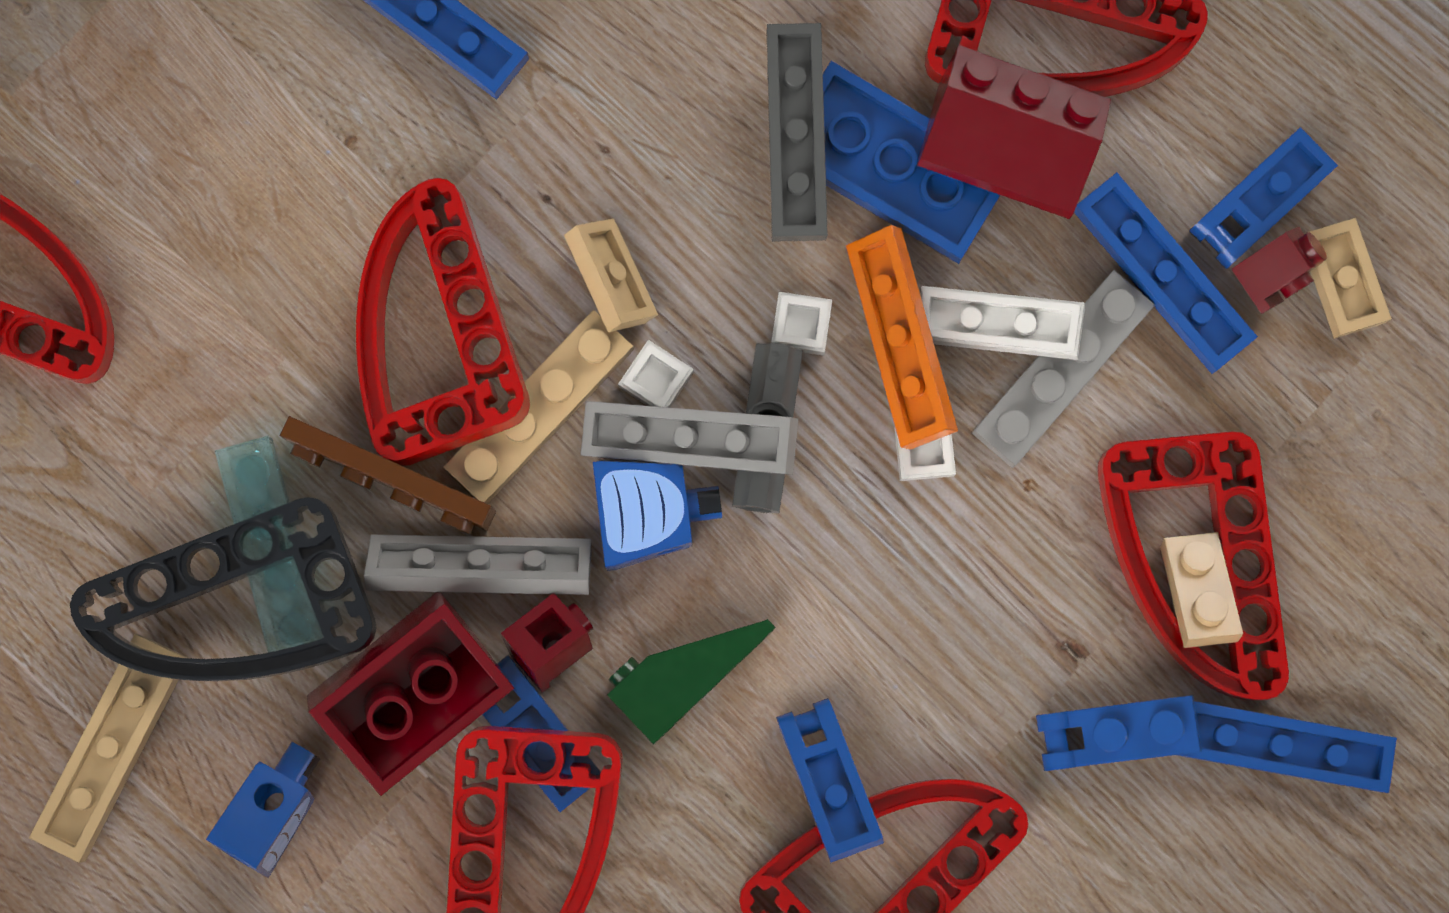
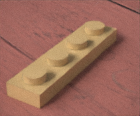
(554, 394)
(104, 758)

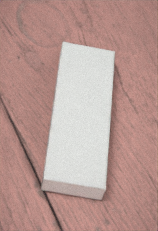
(1004, 322)

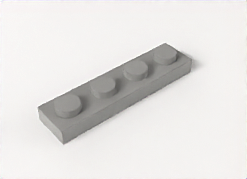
(1054, 382)
(690, 437)
(478, 564)

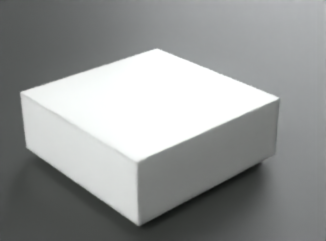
(802, 322)
(655, 376)
(927, 460)

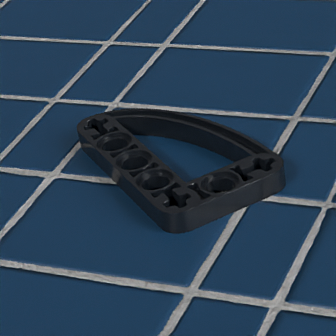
(233, 567)

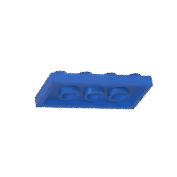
(874, 161)

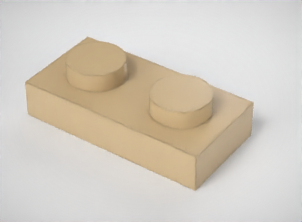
(610, 274)
(1348, 281)
(1201, 590)

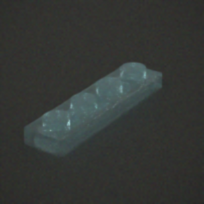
(253, 487)

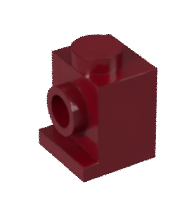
(1280, 267)
(533, 631)

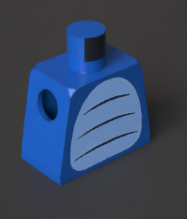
(648, 510)
(260, 835)

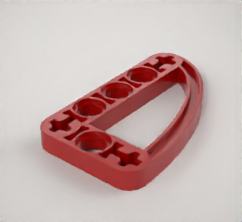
(1101, 12)
(95, 310)
(475, 398)
(1254, 537)
(512, 768)
(933, 870)

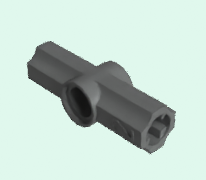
(773, 394)

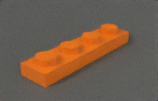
(901, 338)

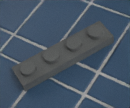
(796, 132)

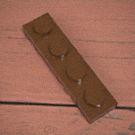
(366, 467)

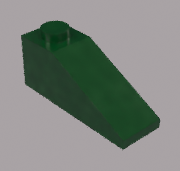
(675, 680)

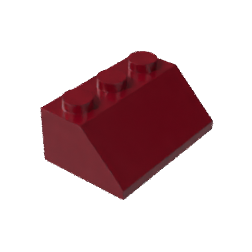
(1014, 132)
(408, 693)

